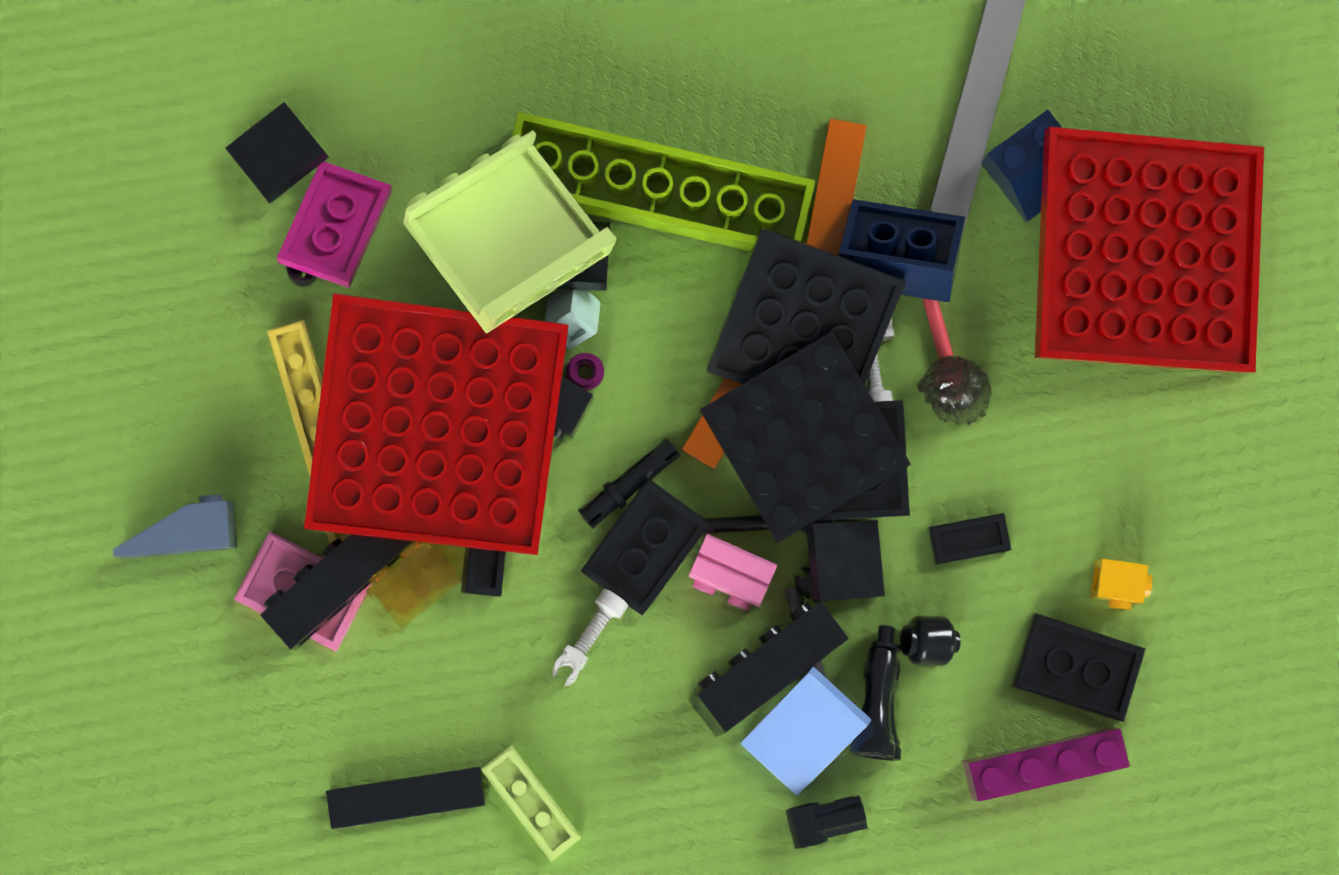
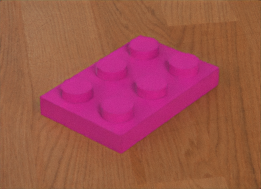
(334, 224)

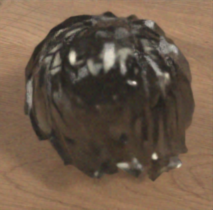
(956, 389)

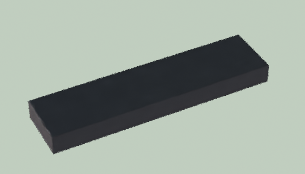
(405, 797)

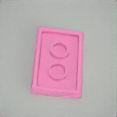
(274, 570)

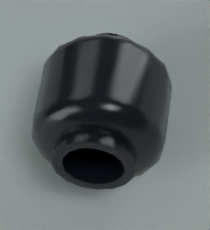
(929, 640)

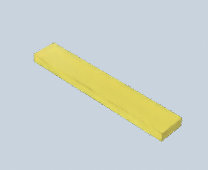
(301, 385)

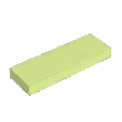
(531, 803)

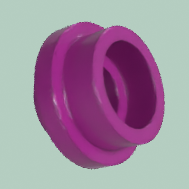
(585, 359)

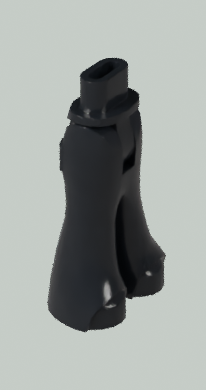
(881, 676)

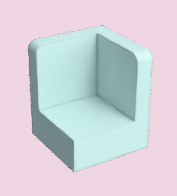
(576, 309)

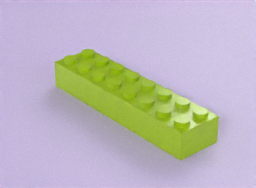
(669, 185)

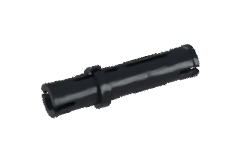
(621, 489)

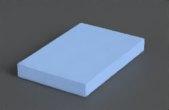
(805, 731)

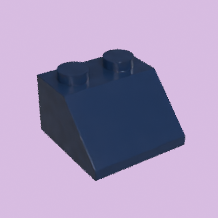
(1018, 165)

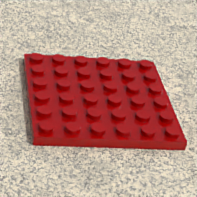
(1149, 251)
(435, 425)

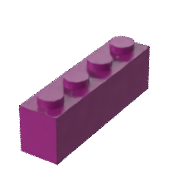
(1046, 764)

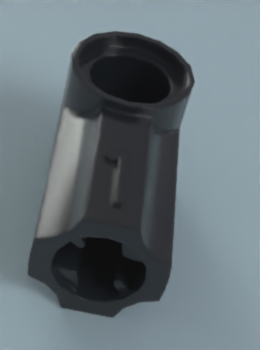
(816, 822)

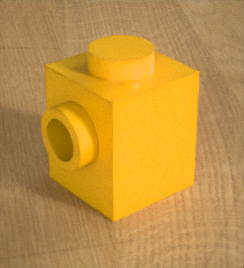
(1120, 583)

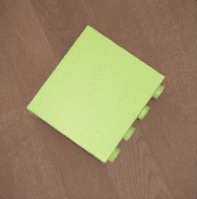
(505, 232)

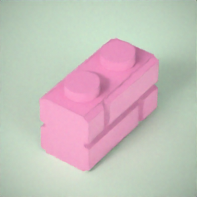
(732, 572)

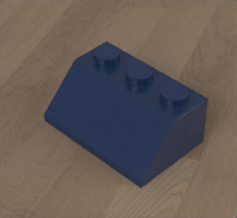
(907, 244)

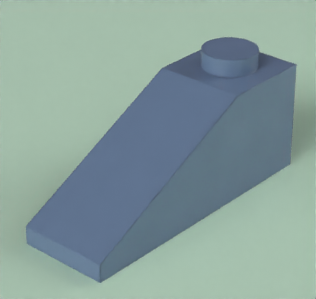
(188, 530)

